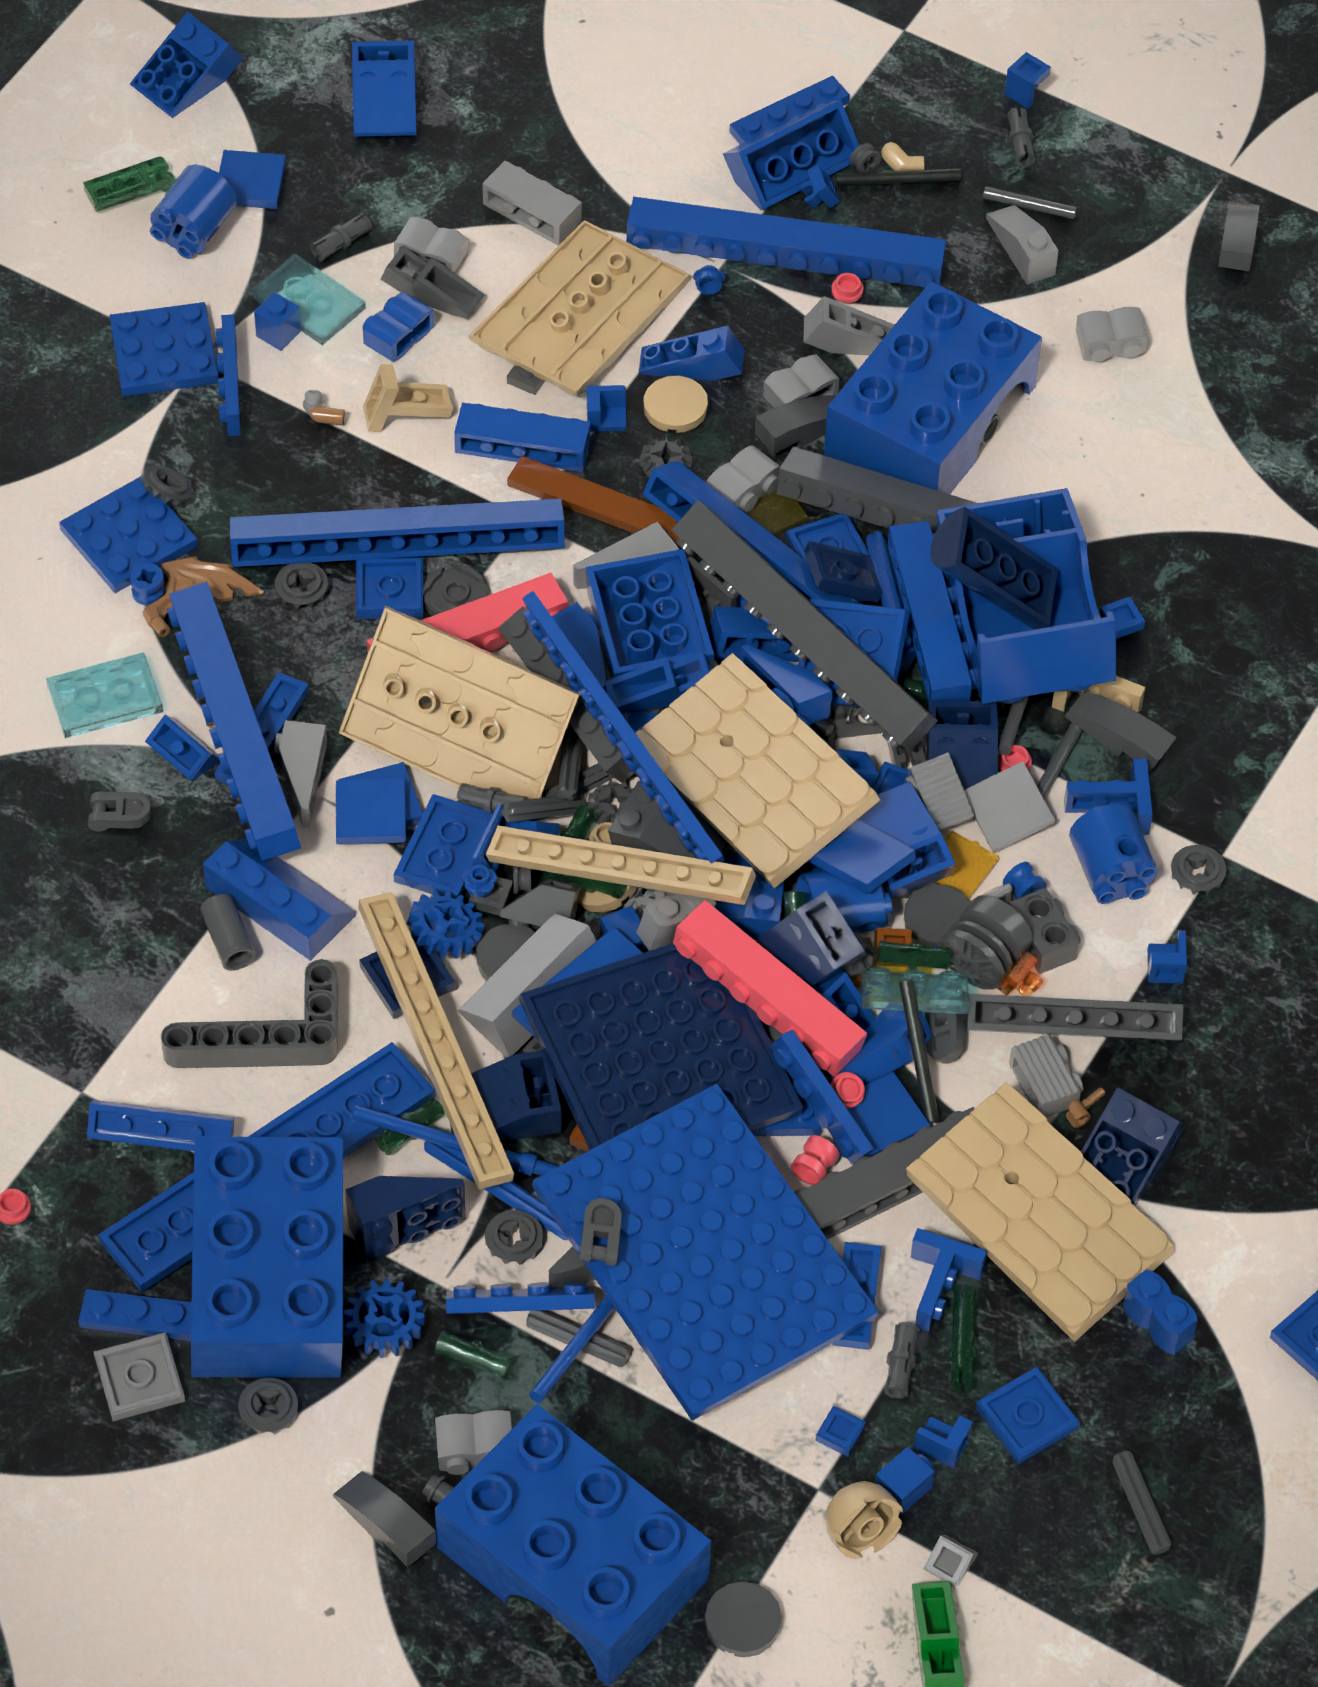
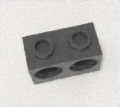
(1048, 928)

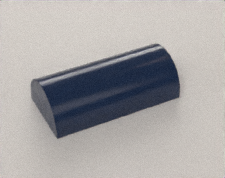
(995, 567)

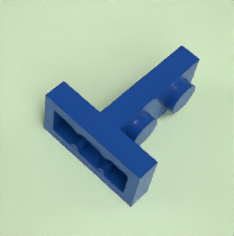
(1084, 795)
(948, 1259)

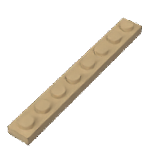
(621, 865)

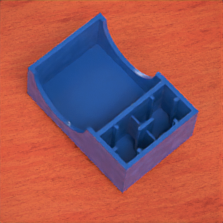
(931, 390)
(1076, 646)
(267, 1257)
(575, 1538)

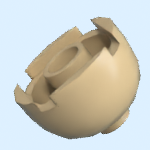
(862, 1518)

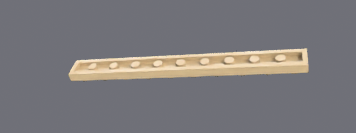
(436, 1041)

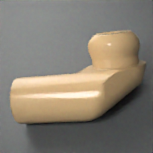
(898, 159)

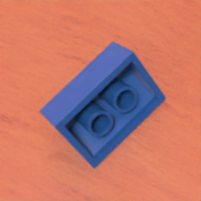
(761, 907)

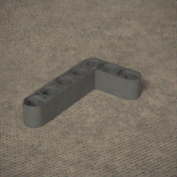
(265, 1034)

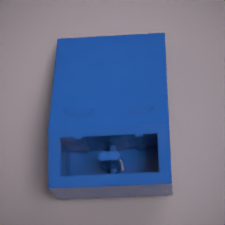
(186, 67)
(384, 88)
(906, 819)

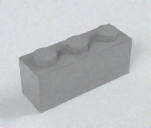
(532, 203)

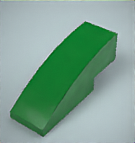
(937, 1635)

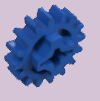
(445, 924)
(385, 1313)

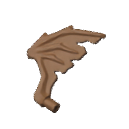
(190, 572)

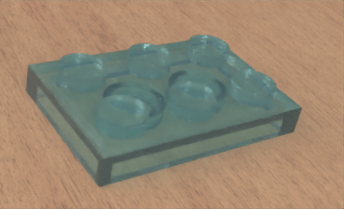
(104, 695)
(934, 992)

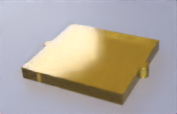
(777, 513)
(971, 864)

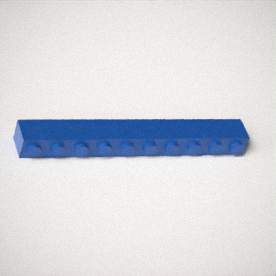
(785, 242)
(678, 489)
(397, 532)
(234, 722)

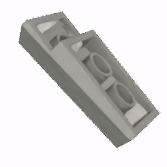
(530, 967)

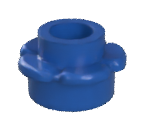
(708, 279)
(481, 887)

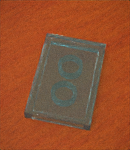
(322, 301)

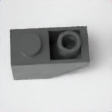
(542, 902)

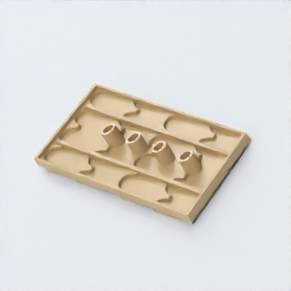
(580, 308)
(486, 714)
(755, 770)
(1040, 1210)

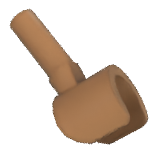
(1078, 1111)

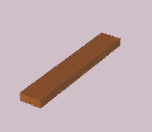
(588, 497)

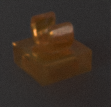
(1021, 977)

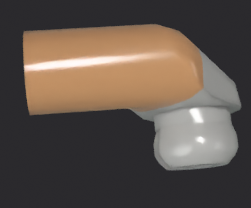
(318, 410)

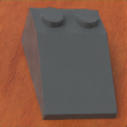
(644, 828)

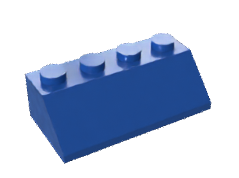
(778, 159)
(277, 897)

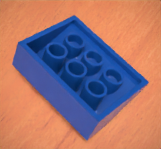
(647, 611)

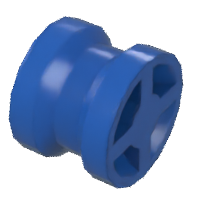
(142, 591)
(1024, 880)

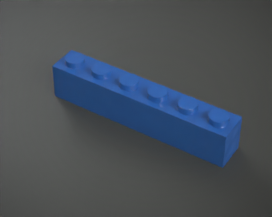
(931, 617)

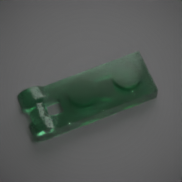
(129, 183)

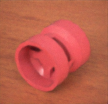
(813, 1162)

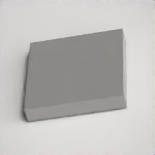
(1008, 807)
(139, 1376)

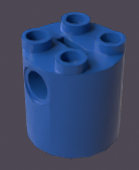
(193, 210)
(1113, 853)
(860, 910)

